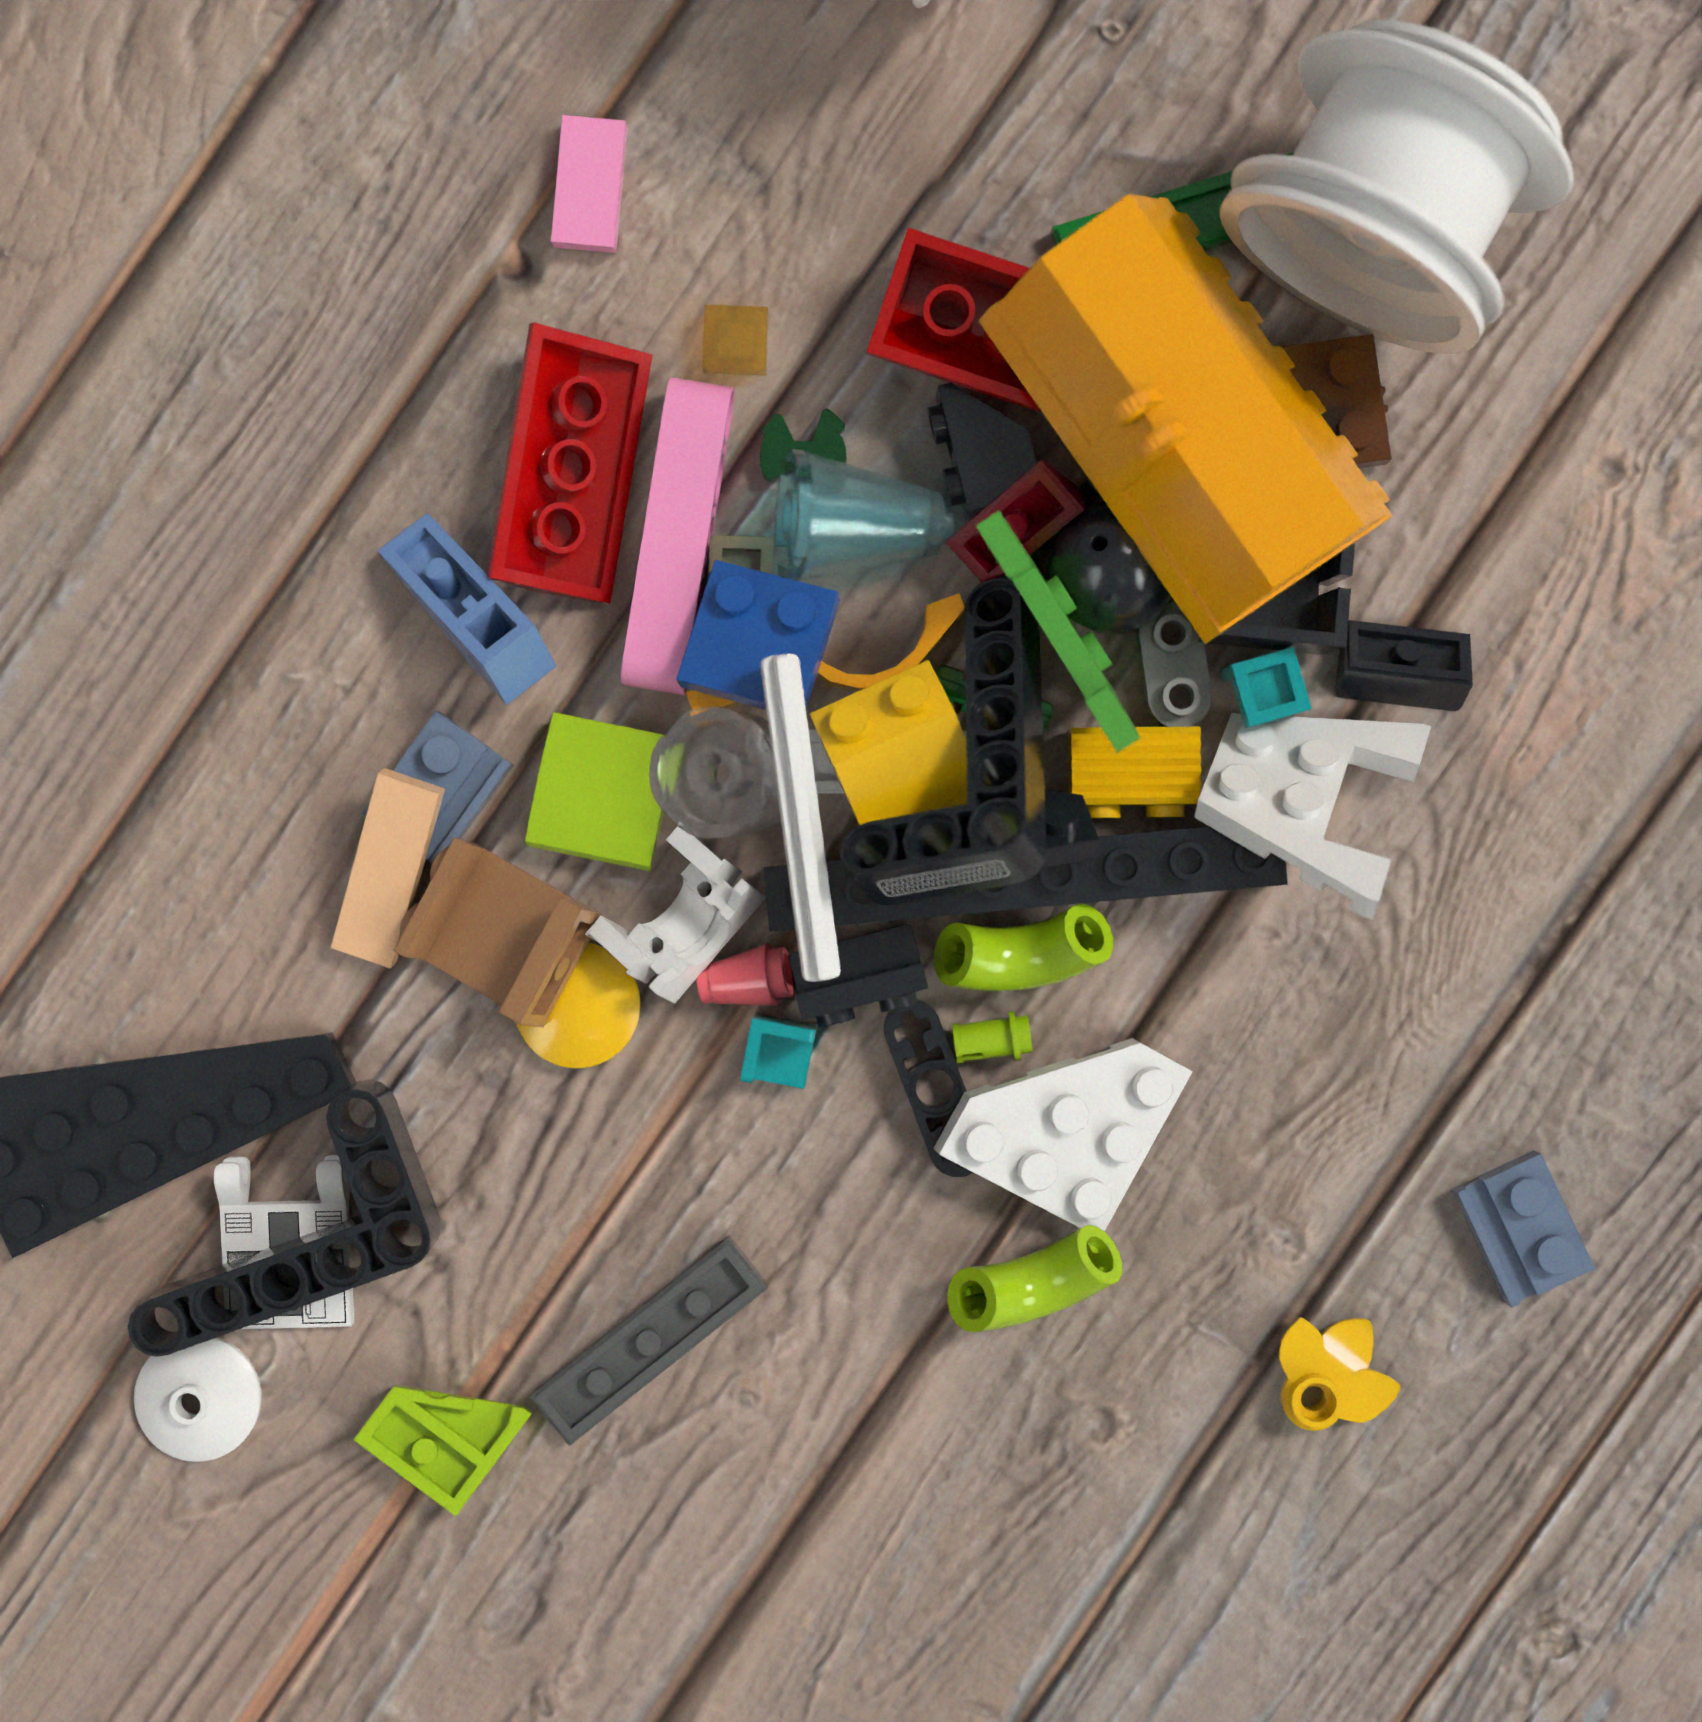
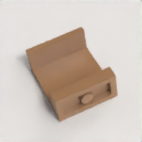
(497, 931)

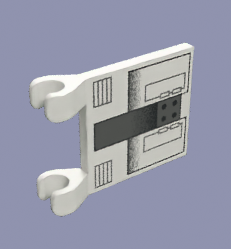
(261, 1225)

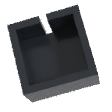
(1300, 614)

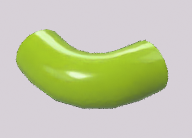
(1024, 954)
(1036, 1283)

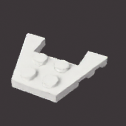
(1280, 784)

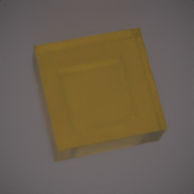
(735, 340)

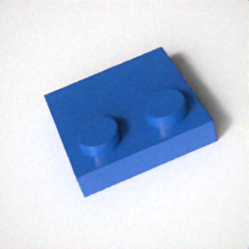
(748, 619)

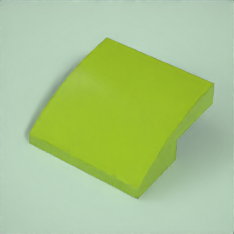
(596, 793)

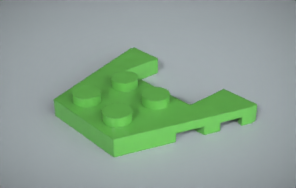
(1050, 606)

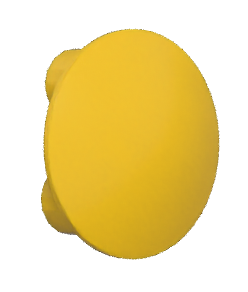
(591, 1016)

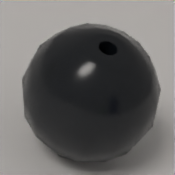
(1105, 573)

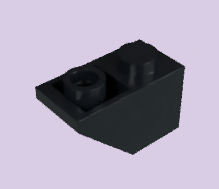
(983, 447)

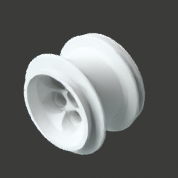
(1400, 184)

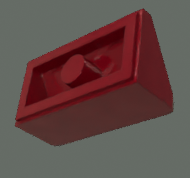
(1034, 509)

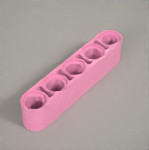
(677, 532)

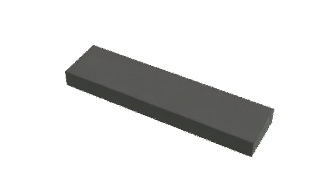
(649, 1340)

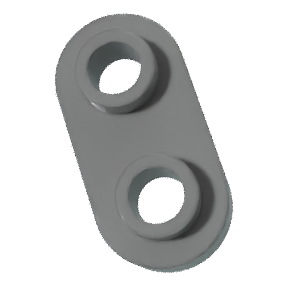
(1169, 666)

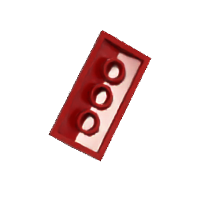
(569, 465)

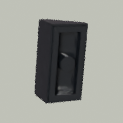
(1405, 666)

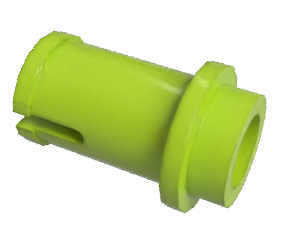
(992, 1038)

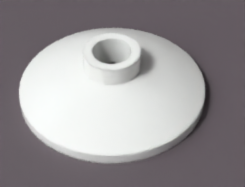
(227, 1396)

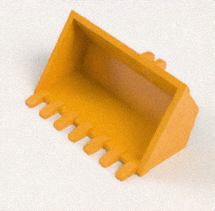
(1183, 412)

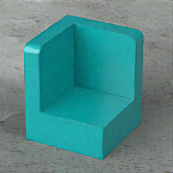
(1268, 687)
(778, 1051)

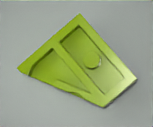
(441, 1440)

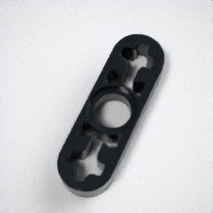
(901, 1049)

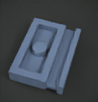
(463, 766)
(1523, 1228)

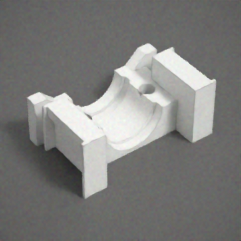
(690, 929)

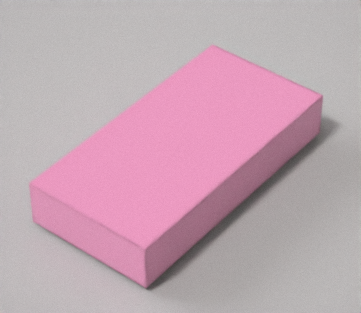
(589, 184)

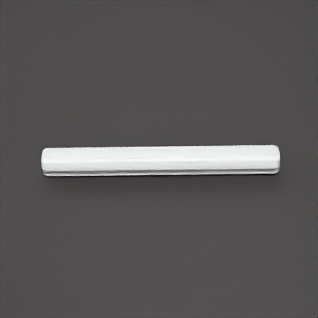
(800, 817)

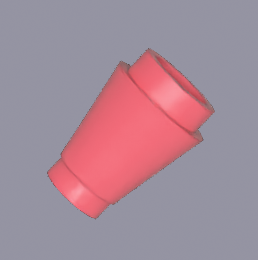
(748, 978)

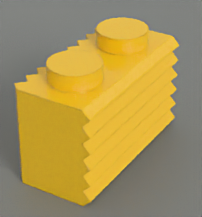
(1152, 772)

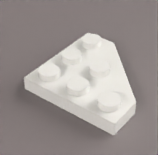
(1068, 1129)

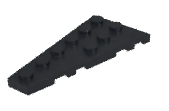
(118, 1129)

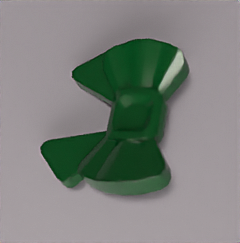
(779, 441)

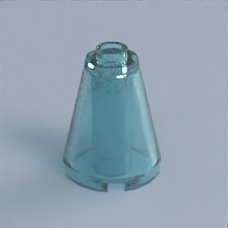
(853, 518)

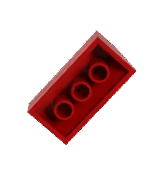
(935, 312)

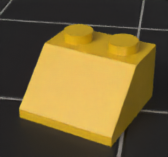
(896, 746)

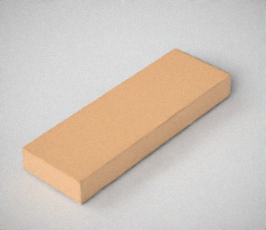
(387, 866)

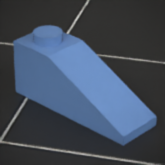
(469, 608)

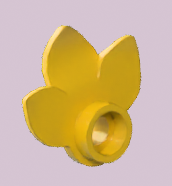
(1339, 1366)

